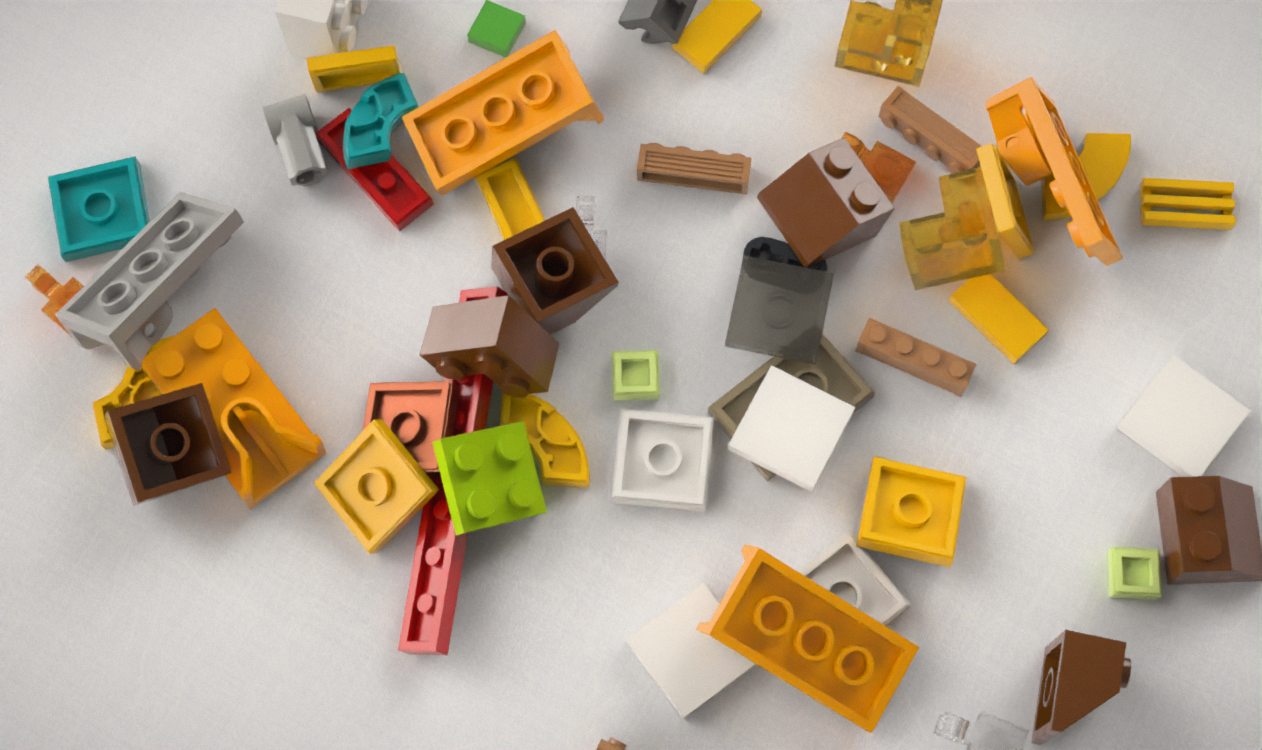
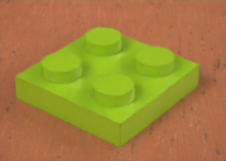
(489, 477)

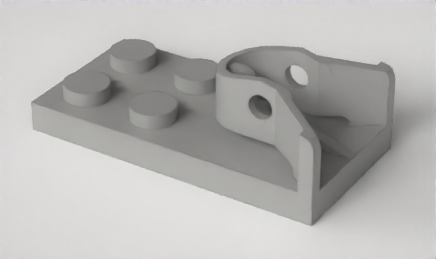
(144, 275)

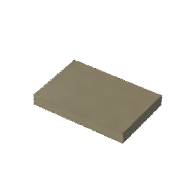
(829, 374)

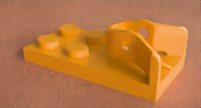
(500, 112)
(1041, 146)
(254, 420)
(810, 639)

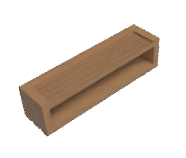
(929, 131)
(693, 168)
(915, 357)

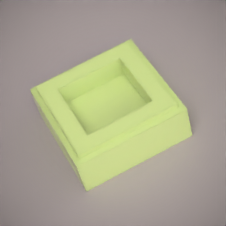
(635, 375)
(1134, 573)

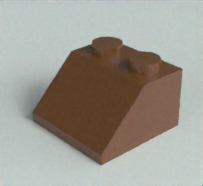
(826, 203)
(553, 270)
(167, 443)
(1209, 530)
(1076, 679)

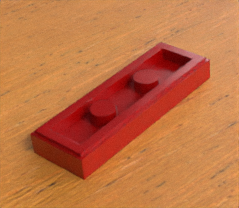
(384, 182)

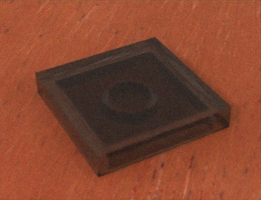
(779, 310)

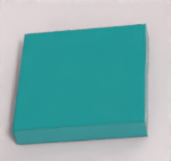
(98, 208)

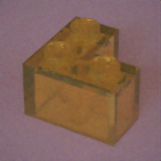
(887, 40)
(957, 242)

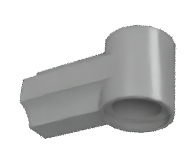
(294, 132)

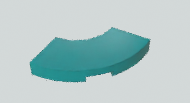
(374, 119)

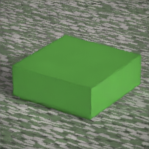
(496, 28)

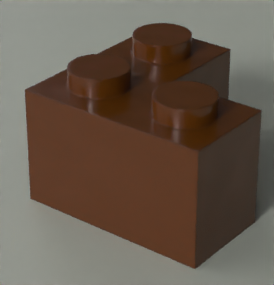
(491, 340)

